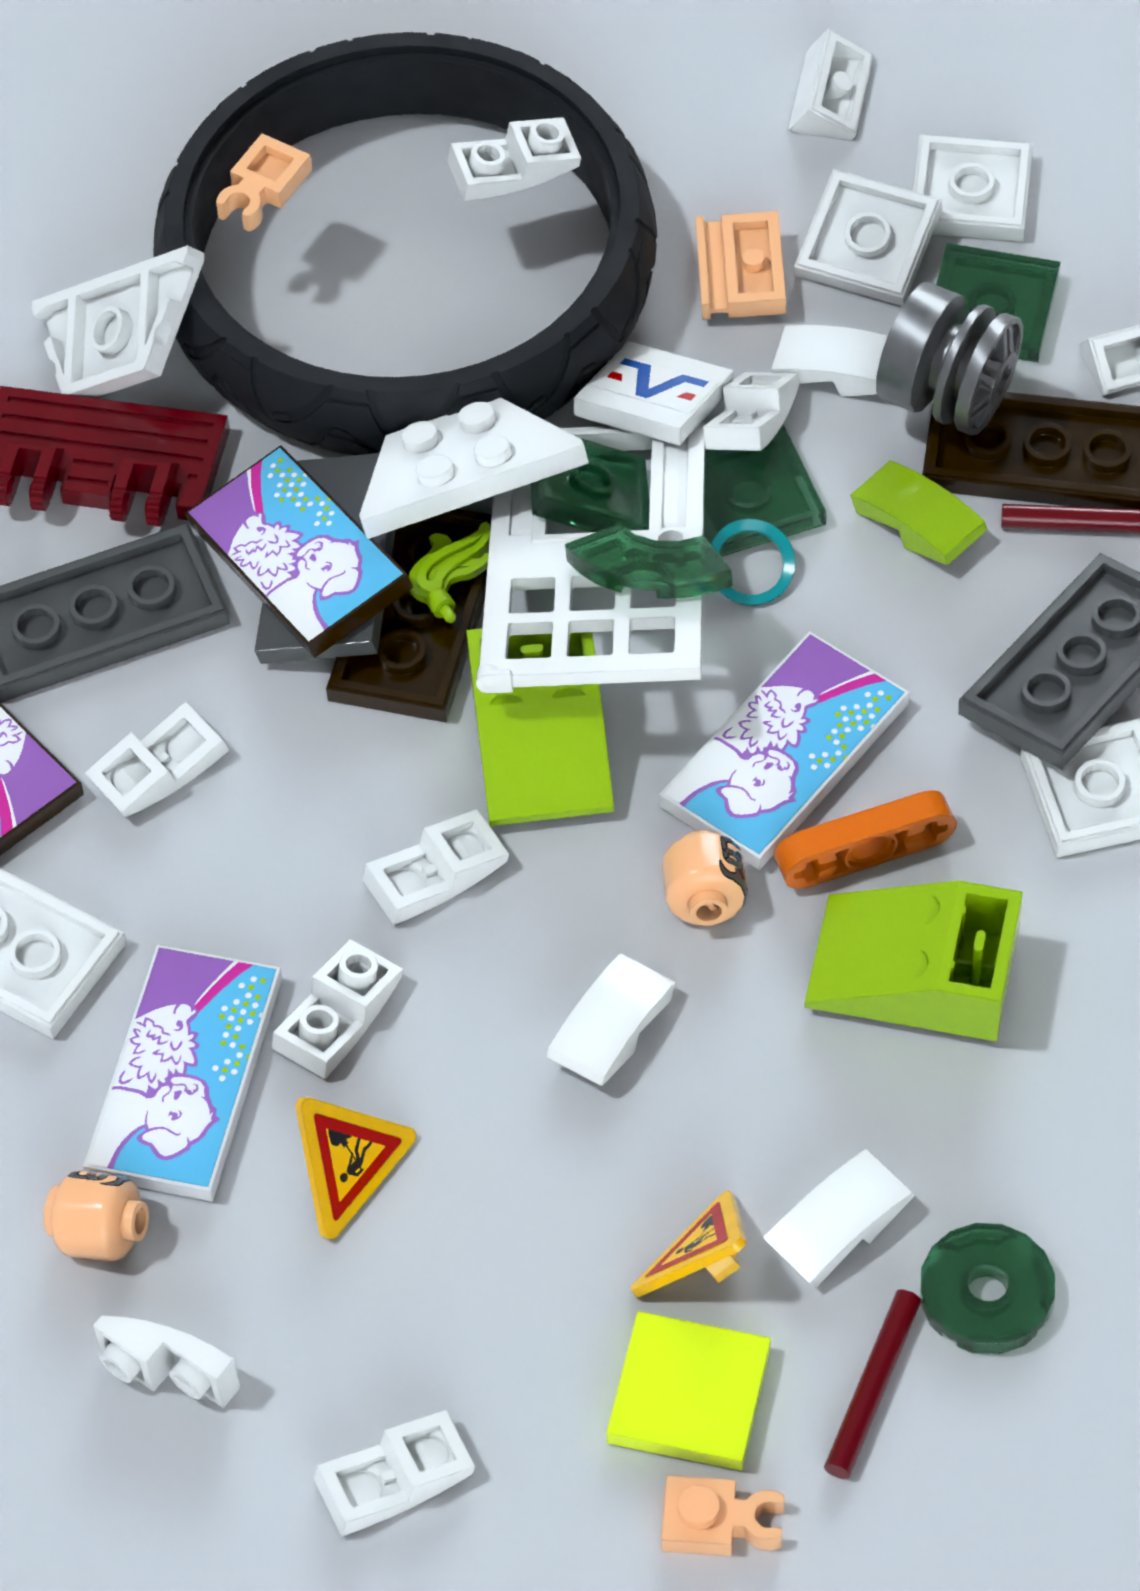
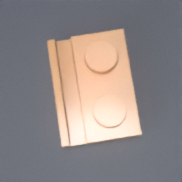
(741, 265)

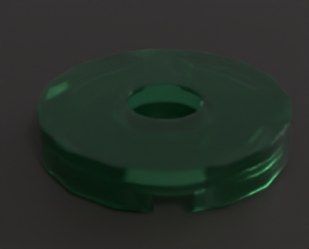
(994, 1253)

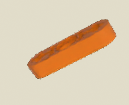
(865, 839)

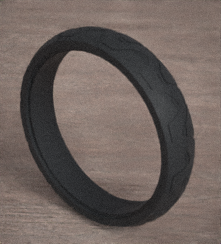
(404, 77)

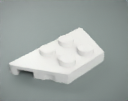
(118, 324)
(463, 461)

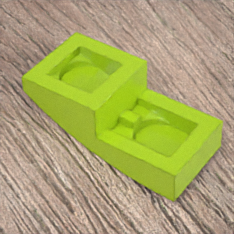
(922, 511)

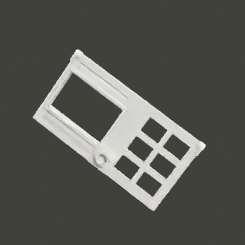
(530, 559)

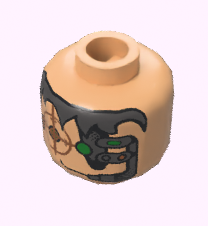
(704, 875)
(95, 1215)

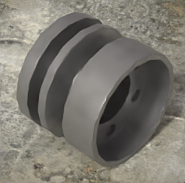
(949, 358)

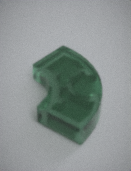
(671, 568)

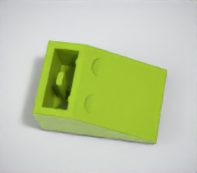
(541, 743)
(919, 956)

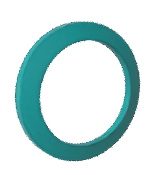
(782, 543)

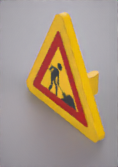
(346, 1158)
(707, 1242)

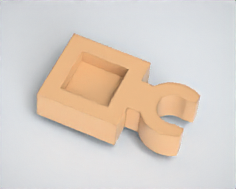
(263, 175)
(705, 1516)

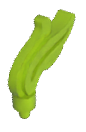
(447, 565)

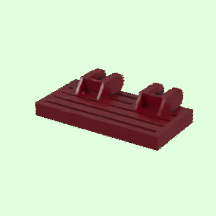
(107, 452)

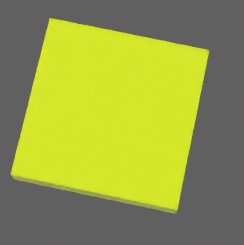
(689, 1391)

